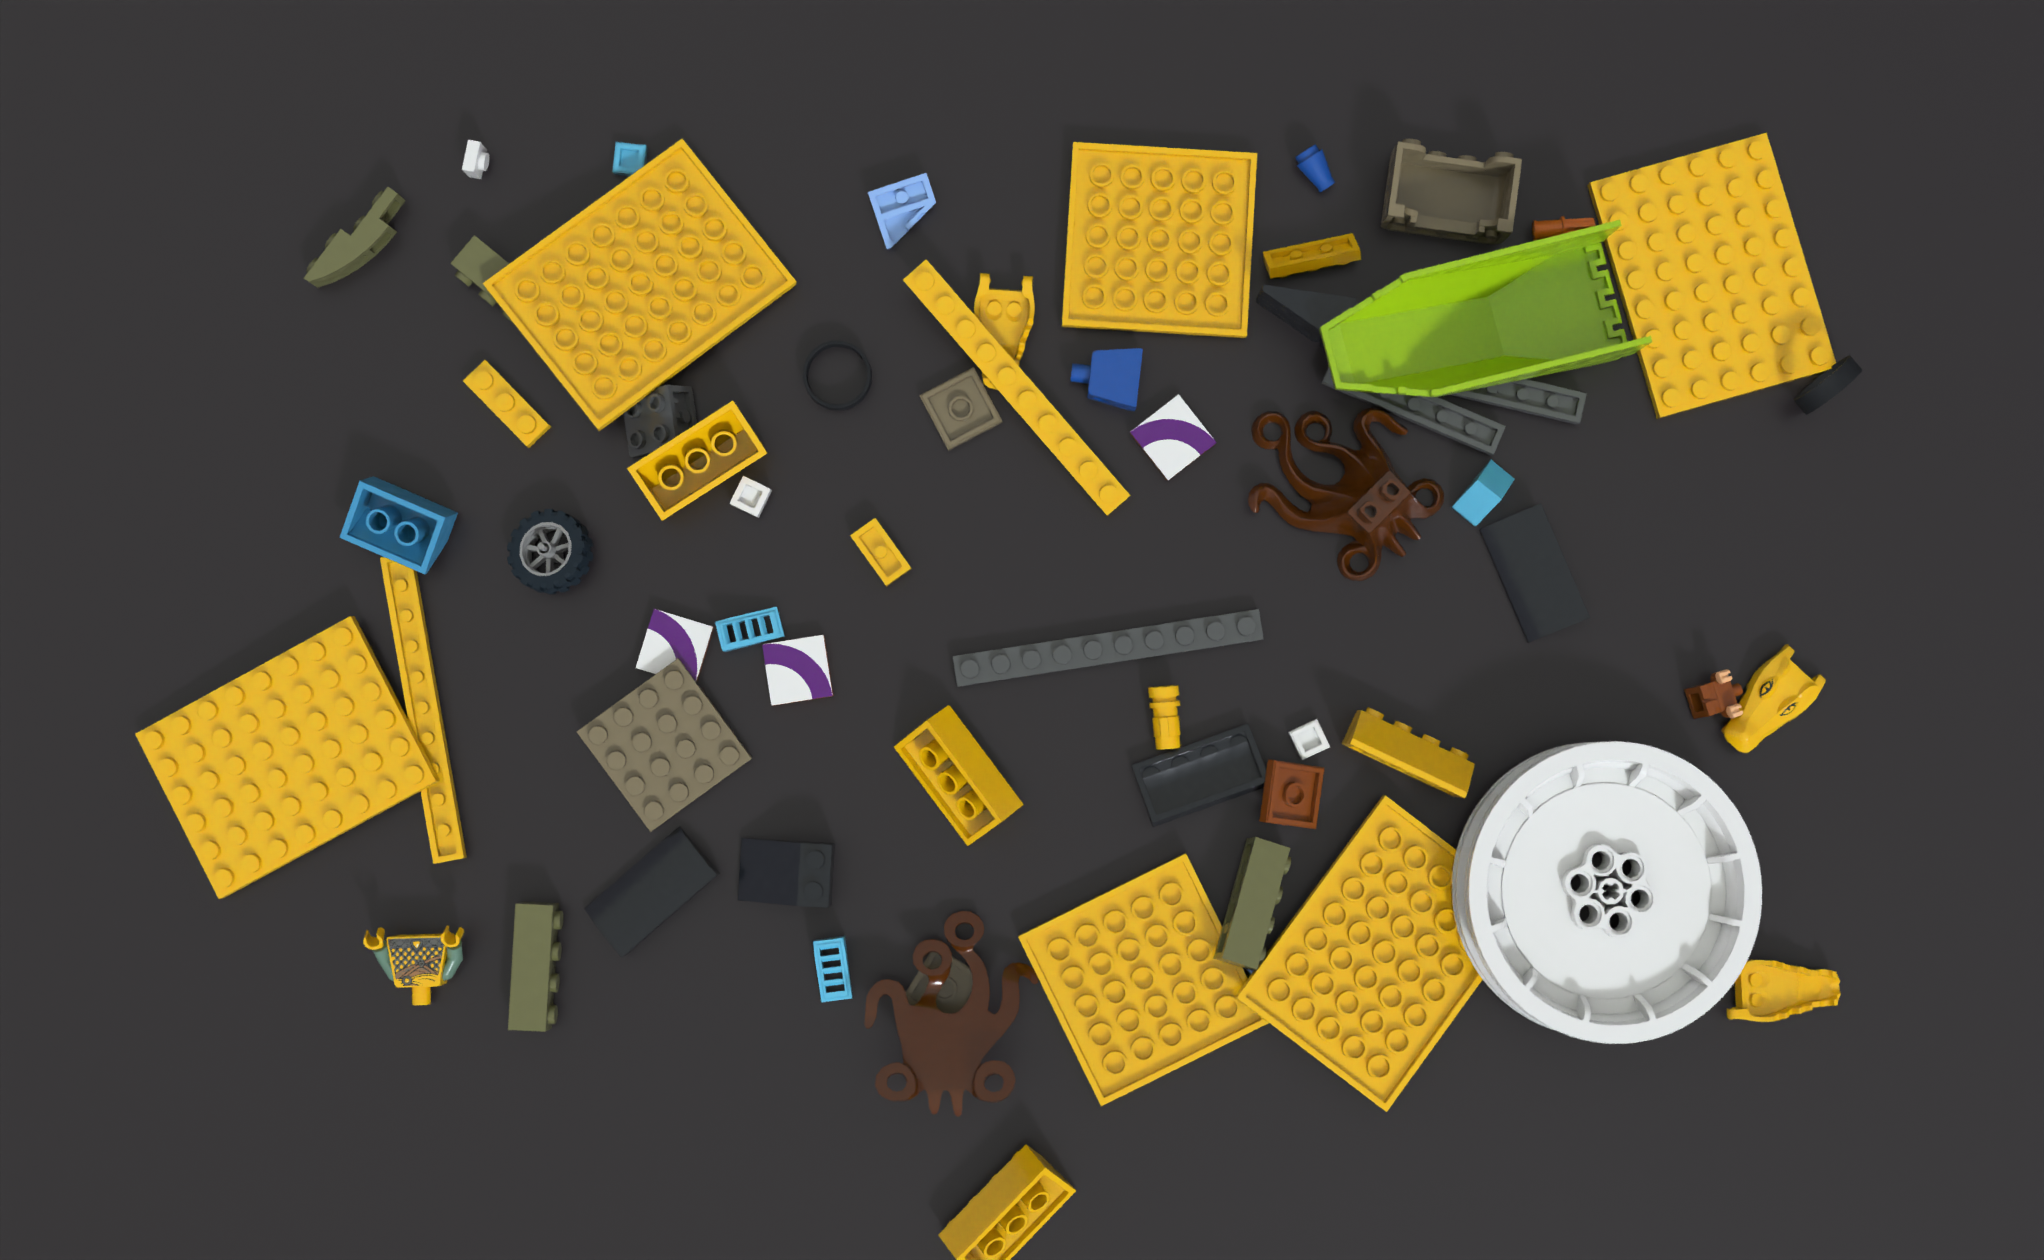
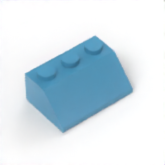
(397, 524)

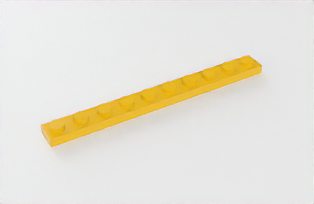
(1016, 387)
(423, 708)

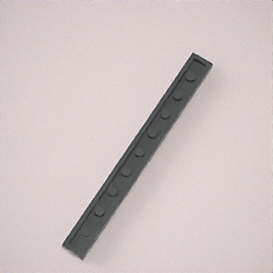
(1108, 648)

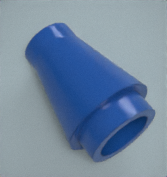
(1315, 167)

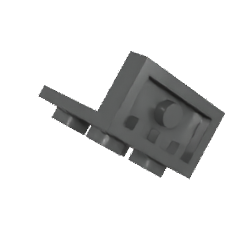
(659, 418)

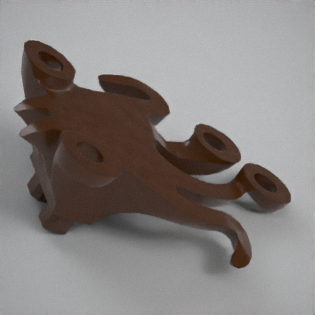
(1364, 504)
(946, 1048)

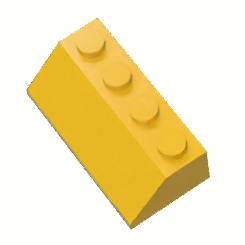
(697, 460)
(1409, 753)
(958, 775)
(1008, 1209)

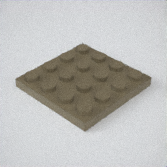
(664, 744)

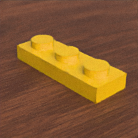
(1311, 256)
(506, 403)

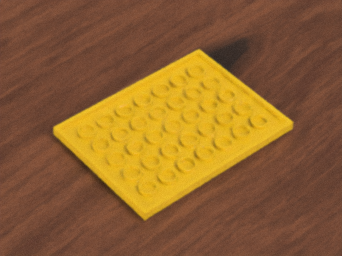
(1712, 275)
(640, 284)
(287, 757)
(1371, 958)

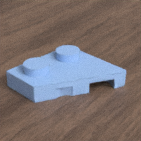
(901, 206)

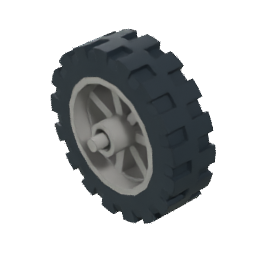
(524, 543)

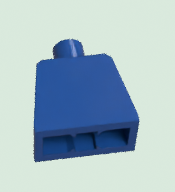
(1111, 376)

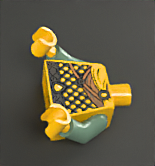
(418, 959)

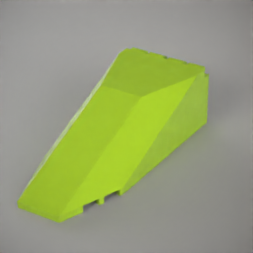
(1483, 321)

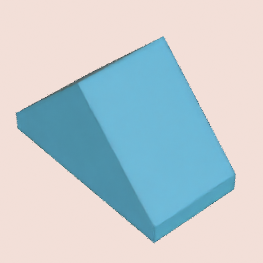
(1483, 493)

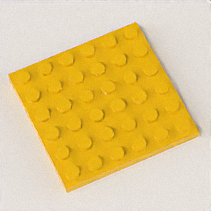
(1159, 240)
(1140, 979)

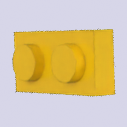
(880, 552)

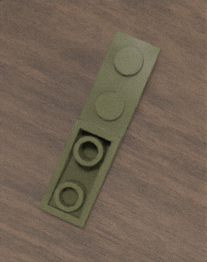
(349, 253)

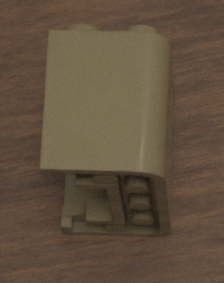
(1450, 195)

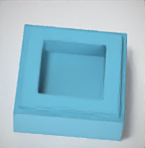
(629, 158)

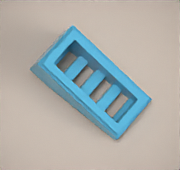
(723, 634)
(829, 943)

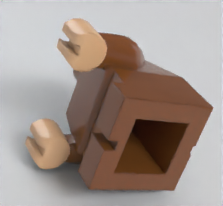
(1715, 697)

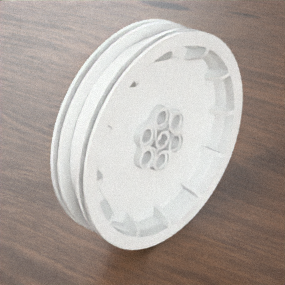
(1687, 862)

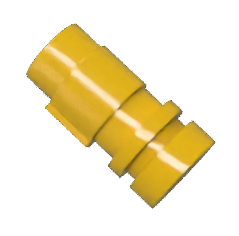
(1165, 716)

